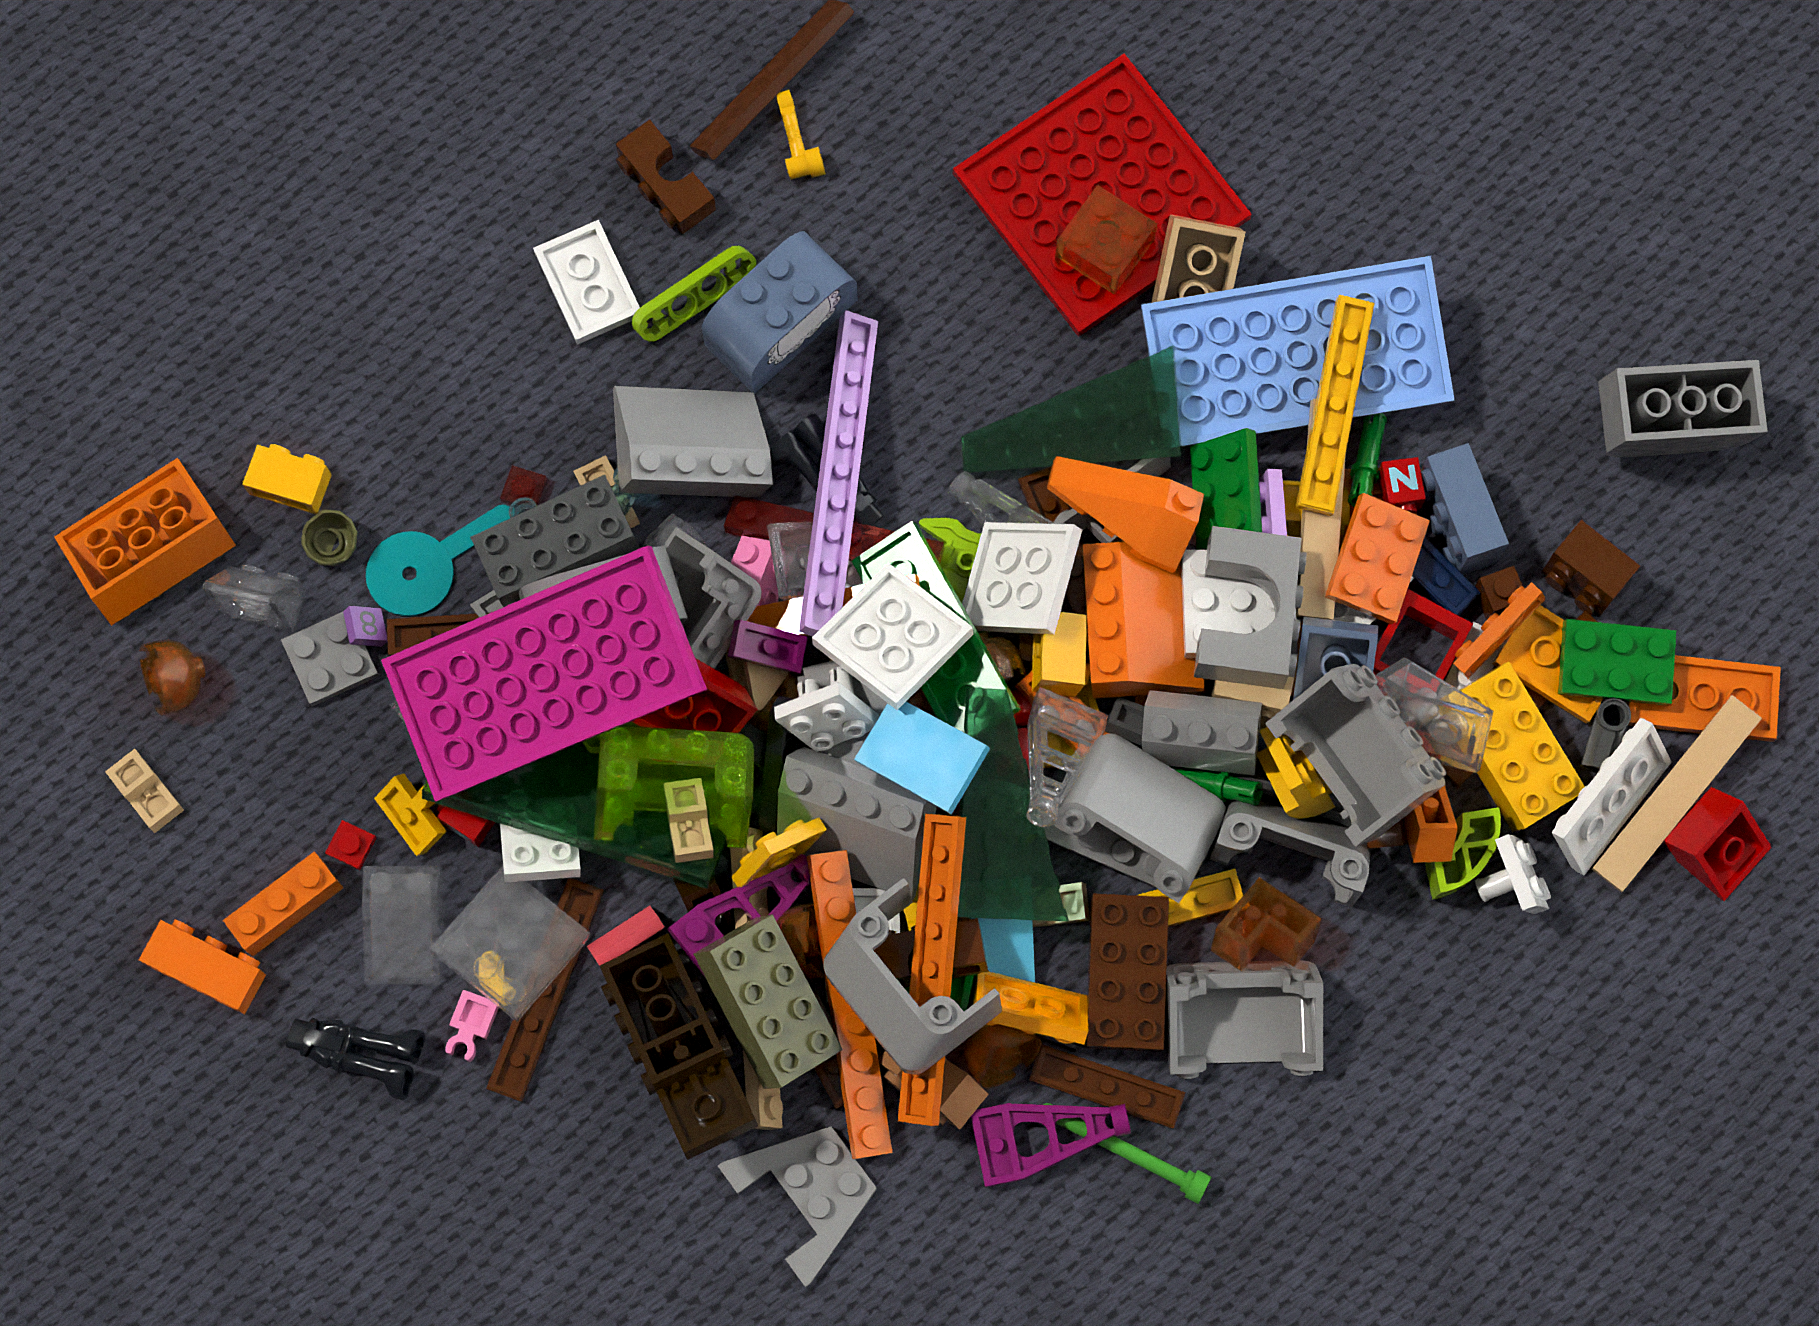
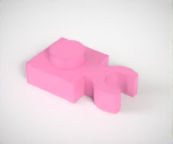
(472, 1018)

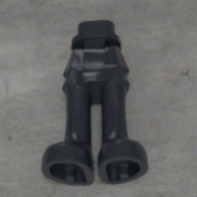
(790, 450)
(334, 1046)

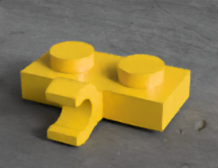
(410, 814)

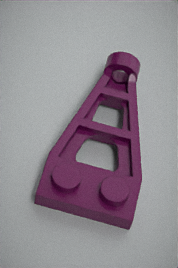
(698, 926)
(998, 1146)

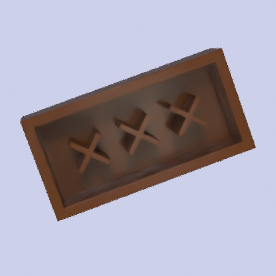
(1127, 972)

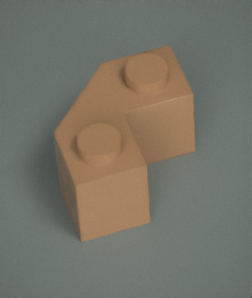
(959, 1091)

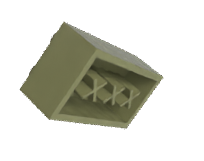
(768, 1002)

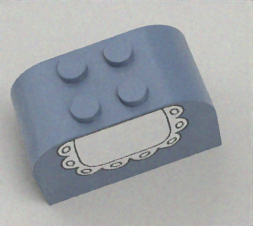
(778, 310)

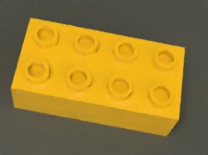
(1521, 757)

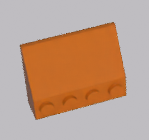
(144, 541)
(1134, 625)

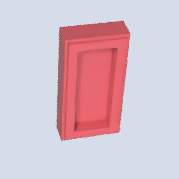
(626, 936)

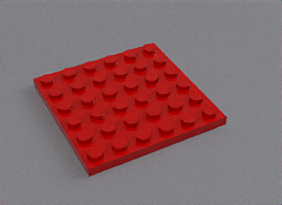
(1106, 135)

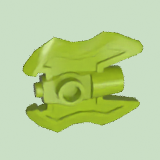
(959, 550)

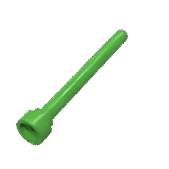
(1190, 1183)

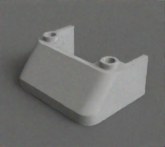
(908, 1033)

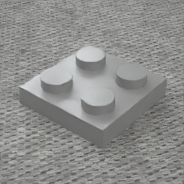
(327, 660)

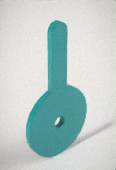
(428, 558)

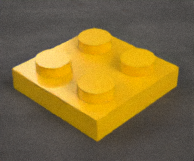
(778, 850)

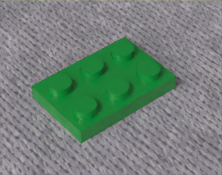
(1229, 479)
(1617, 662)

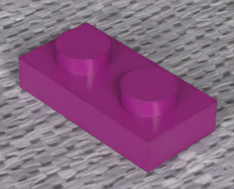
(767, 646)

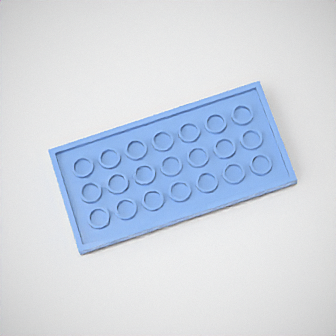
(1260, 349)

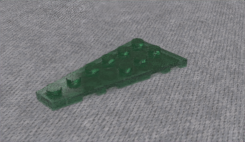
(1104, 420)
(1004, 854)

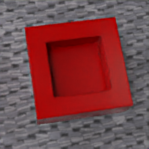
(350, 845)

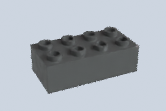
(555, 538)

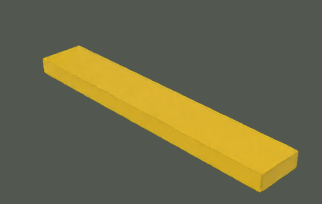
(1334, 405)

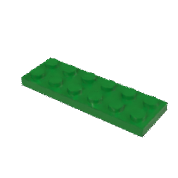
(972, 662)

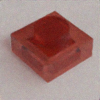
(523, 484)

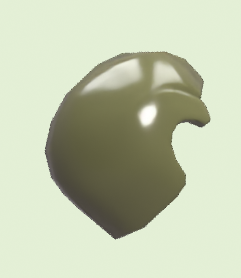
(320, 536)

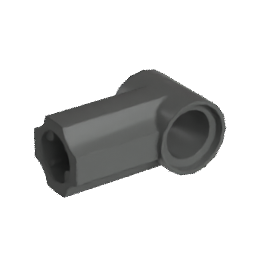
(1605, 738)

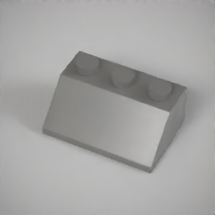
(1202, 732)

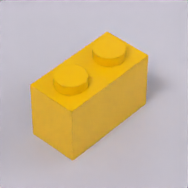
(287, 478)
(1061, 657)

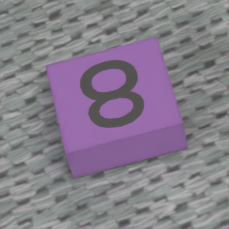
(365, 626)

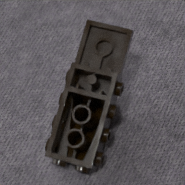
(677, 1044)

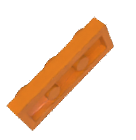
(1498, 629)

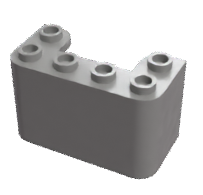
(712, 595)
(1360, 749)

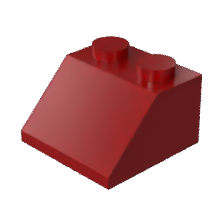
(1718, 842)

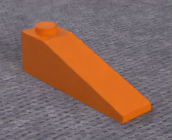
(1141, 509)

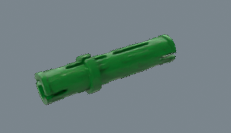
(1365, 470)
(1224, 785)

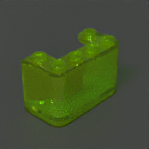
(641, 759)

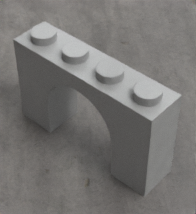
(1274, 566)

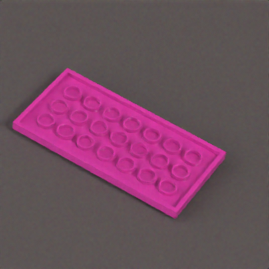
(544, 673)

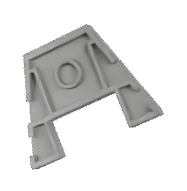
(819, 1180)

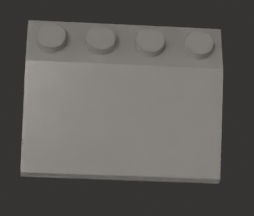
(690, 442)
(862, 814)

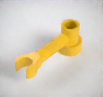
(802, 161)

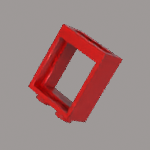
(1433, 617)

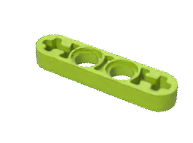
(696, 298)

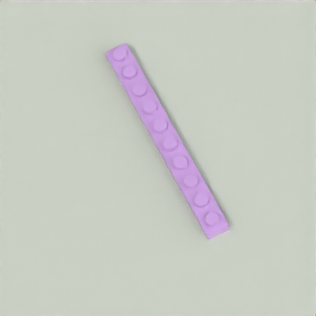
(838, 472)

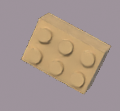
(1197, 258)

